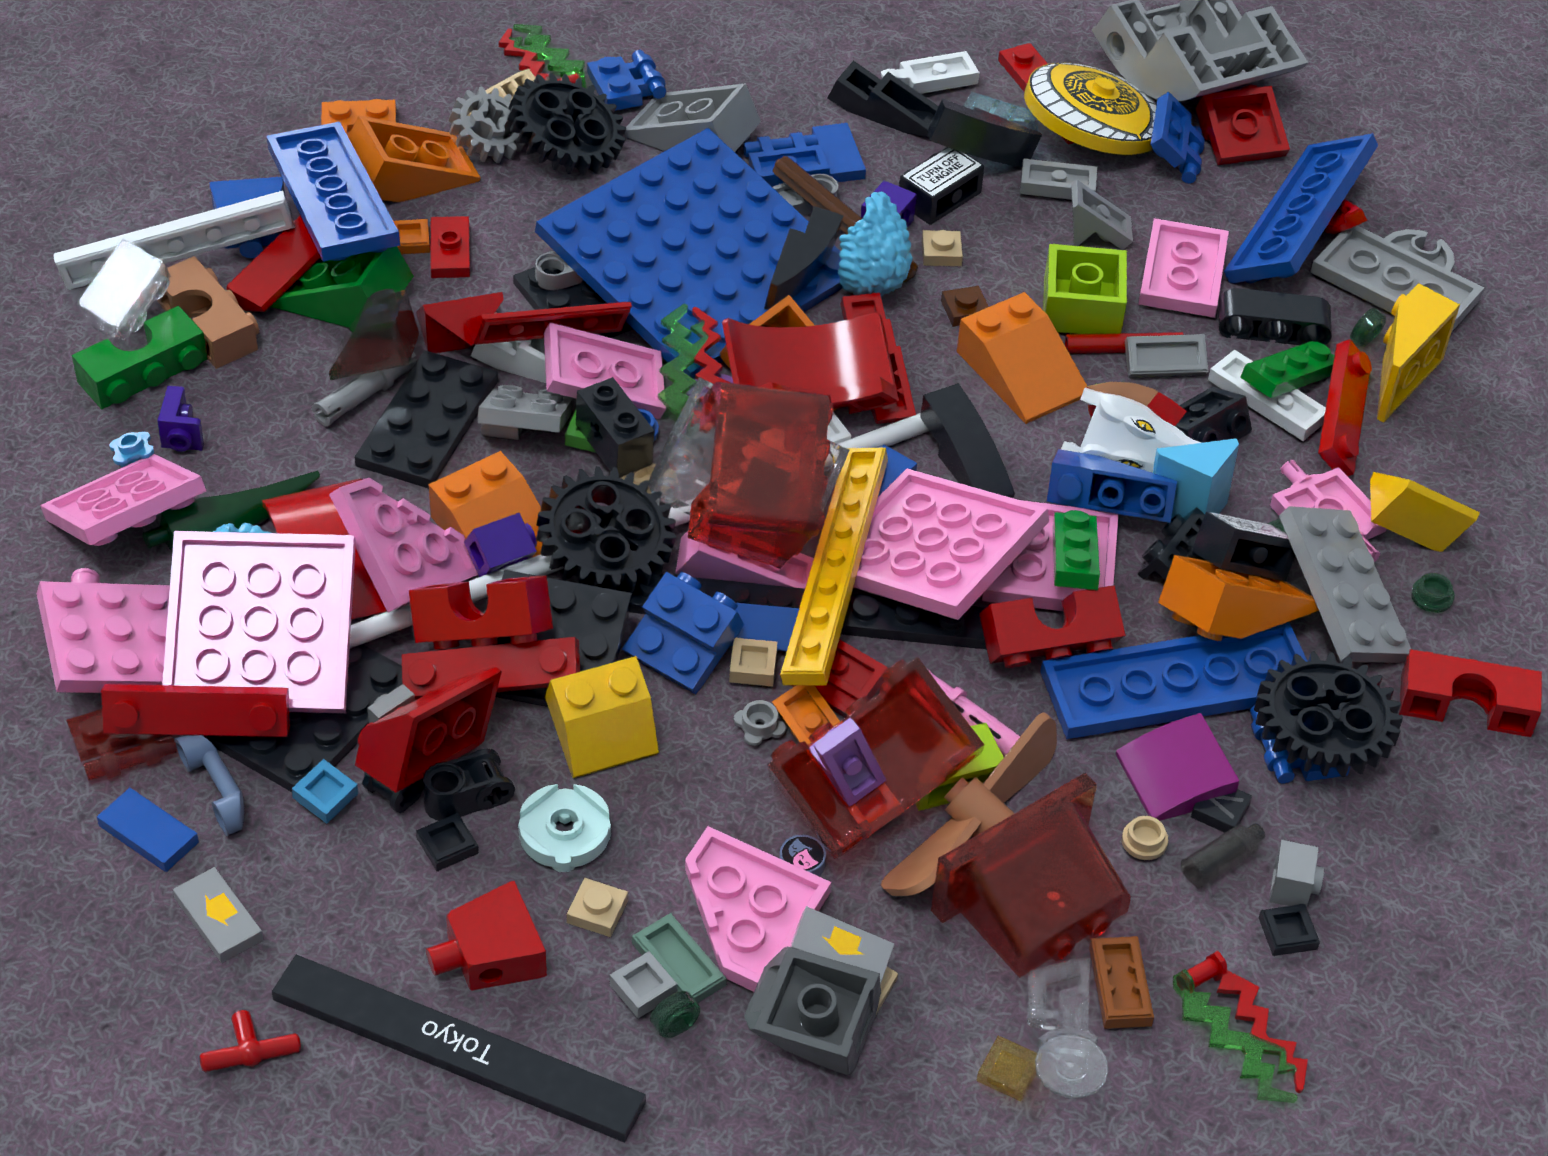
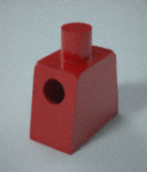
(491, 941)

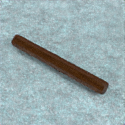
(819, 196)

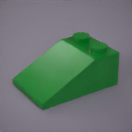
(339, 289)

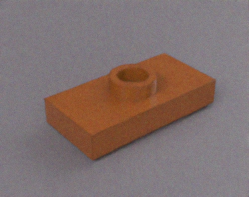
(1121, 982)

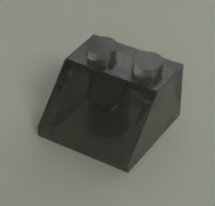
(378, 337)

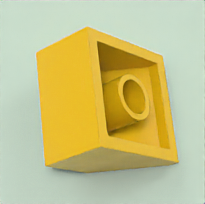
(603, 716)

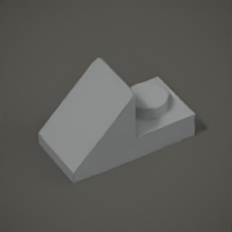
(1096, 214)

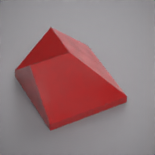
(445, 322)

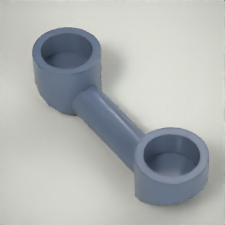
(198, 752)

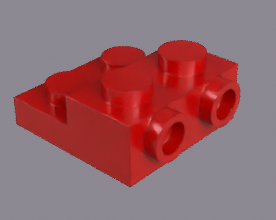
(1243, 124)

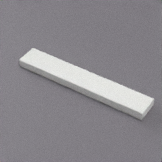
(183, 236)

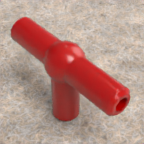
(249, 1049)

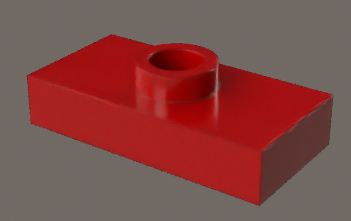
(450, 247)

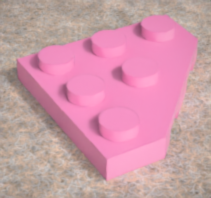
(400, 543)
(748, 902)

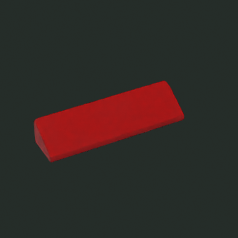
(275, 269)
(533, 323)

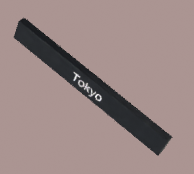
(460, 1048)

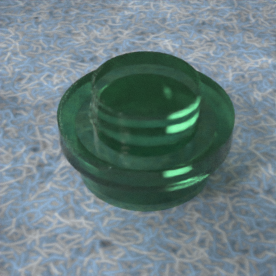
(1433, 593)

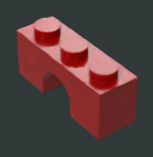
(514, 609)
(1017, 634)
(1505, 692)

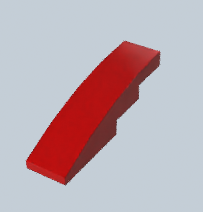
(864, 304)

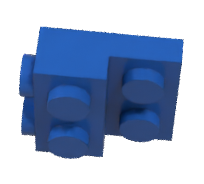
(684, 631)

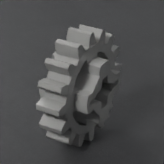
(487, 125)

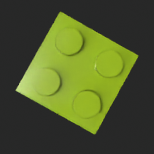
(1085, 289)

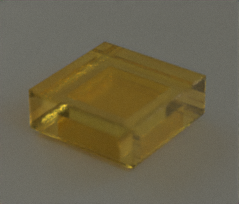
(1008, 1068)

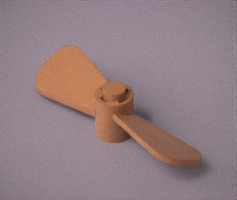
(976, 807)

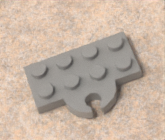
(1392, 266)

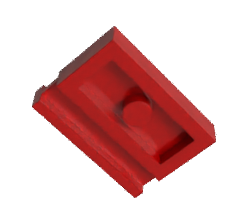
(851, 678)

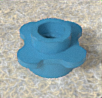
(131, 448)

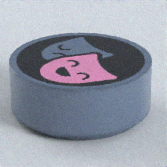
(804, 853)

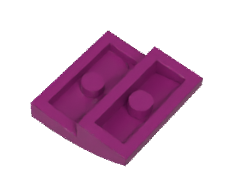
(1177, 767)

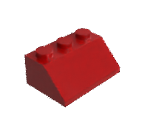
(428, 730)

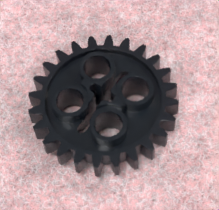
(566, 123)
(606, 530)
(1328, 714)

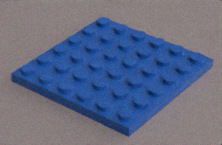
(684, 232)

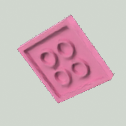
(123, 500)
(1033, 569)
(104, 633)

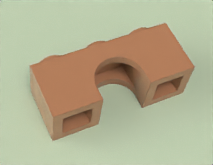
(226, 327)

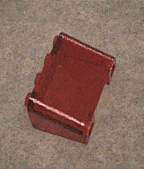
(763, 471)
(915, 740)

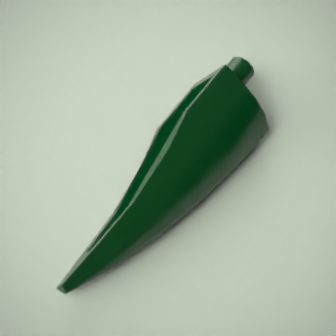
(213, 511)

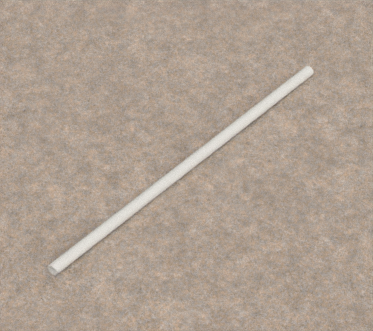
(539, 565)

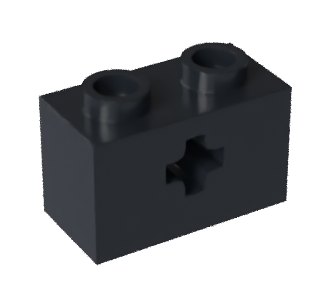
(614, 427)

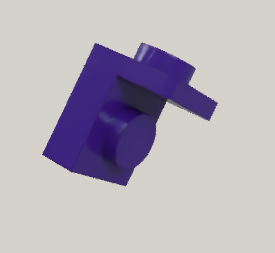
(176, 422)

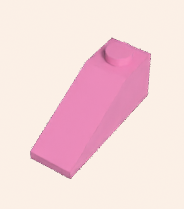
(714, 563)

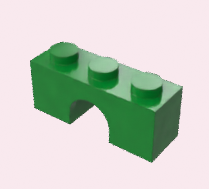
(116, 374)

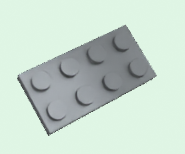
(1345, 585)

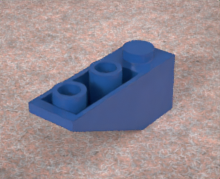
(1110, 486)

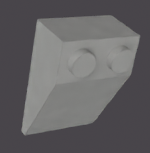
(684, 113)

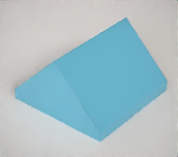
(1202, 474)

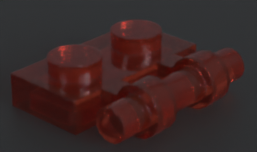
(92, 742)

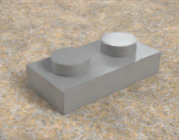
(1054, 178)

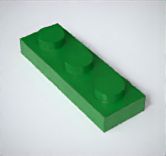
(1289, 369)
(1075, 550)

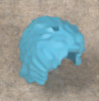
(875, 250)

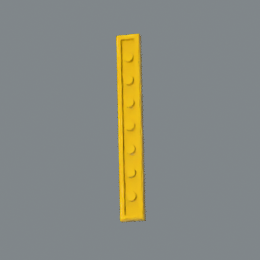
(834, 569)

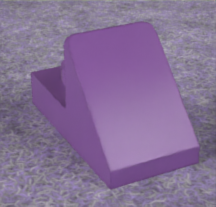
(848, 761)

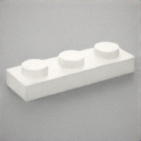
(1291, 410)

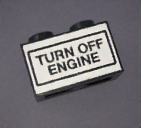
(943, 183)
(1244, 546)

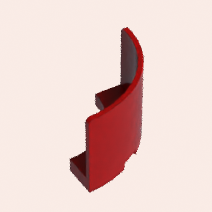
(833, 359)
(315, 513)

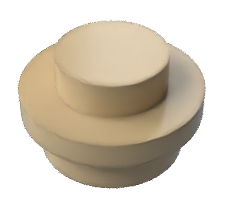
(1145, 838)

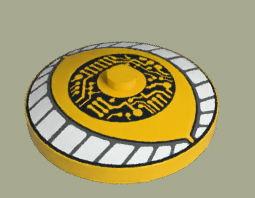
(1092, 108)

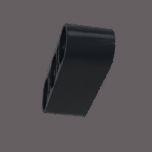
(1274, 316)

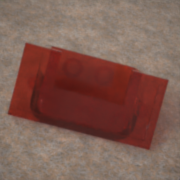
(1034, 880)

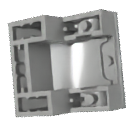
(1196, 46)

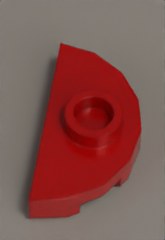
(1345, 218)

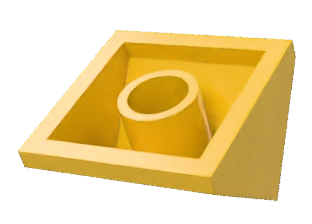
(1418, 512)

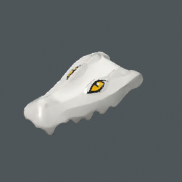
(1126, 431)

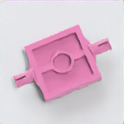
(1327, 491)

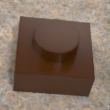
(962, 303)

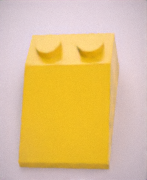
(1414, 344)

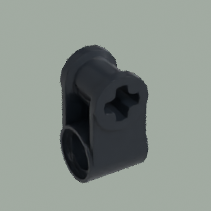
(466, 785)

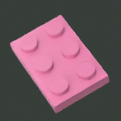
(1184, 268)
(583, 359)

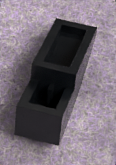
(883, 100)
(982, 134)
(804, 255)
(964, 441)

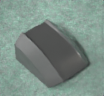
(815, 1008)

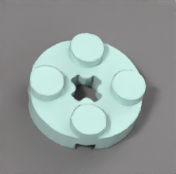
(564, 848)

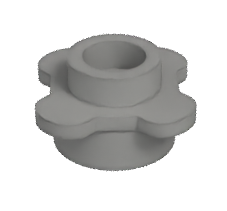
(759, 712)

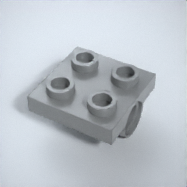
(510, 410)

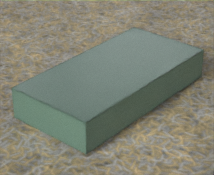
(680, 957)

